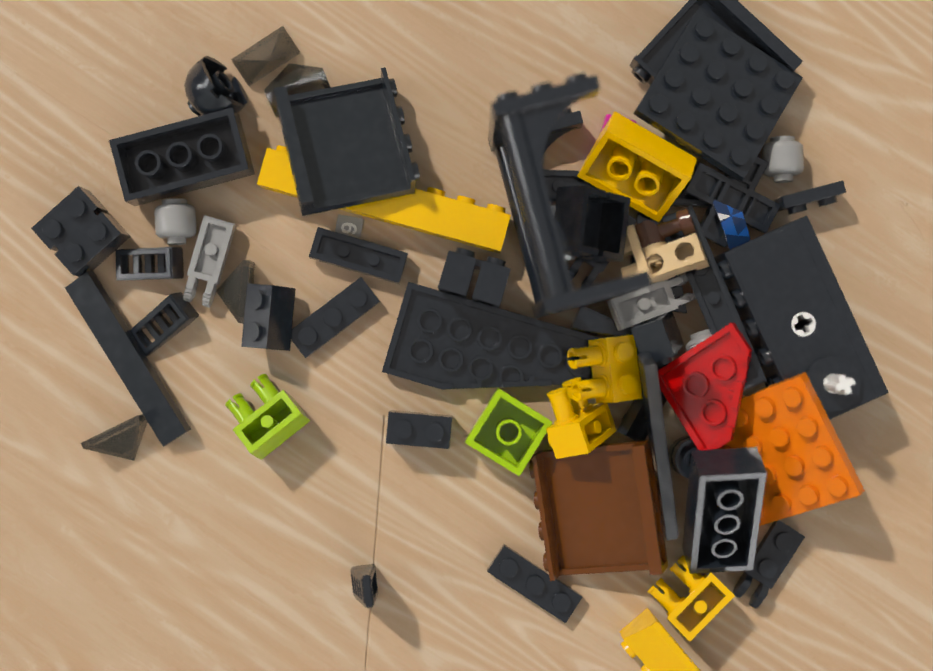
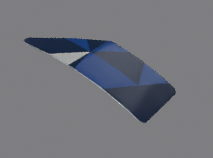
(732, 224)

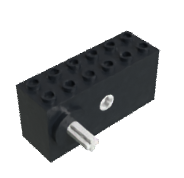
(789, 282)

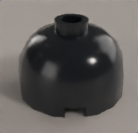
(211, 89)

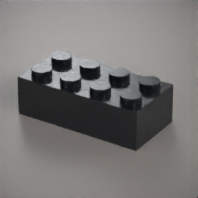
(181, 157)
(723, 509)

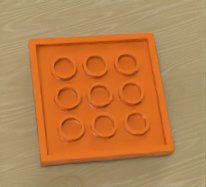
(797, 449)

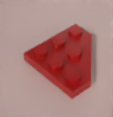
(708, 386)

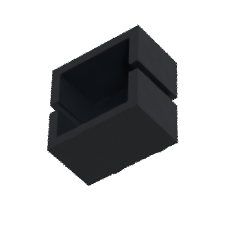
(592, 223)
(79, 233)
(459, 272)

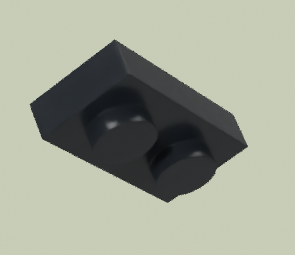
(823, 195)

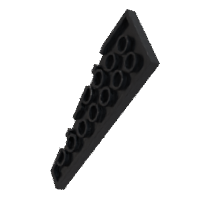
(475, 345)

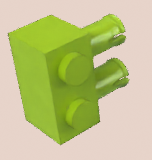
(271, 423)

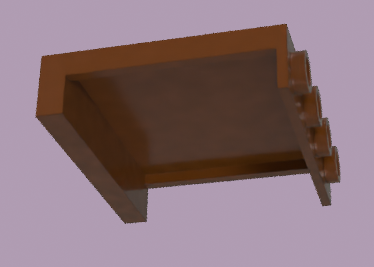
(599, 511)

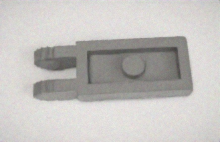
(209, 258)
(647, 302)

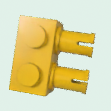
(613, 370)
(578, 424)
(692, 613)

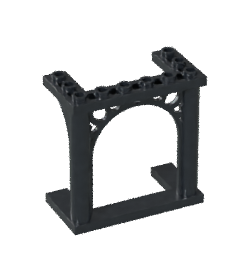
(520, 134)

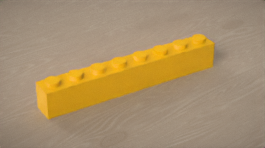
(422, 211)

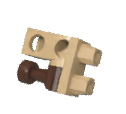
(661, 258)

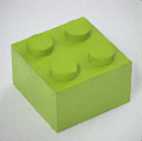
(508, 432)

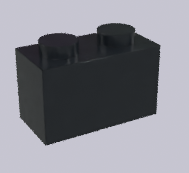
(268, 317)
(659, 337)
(419, 429)

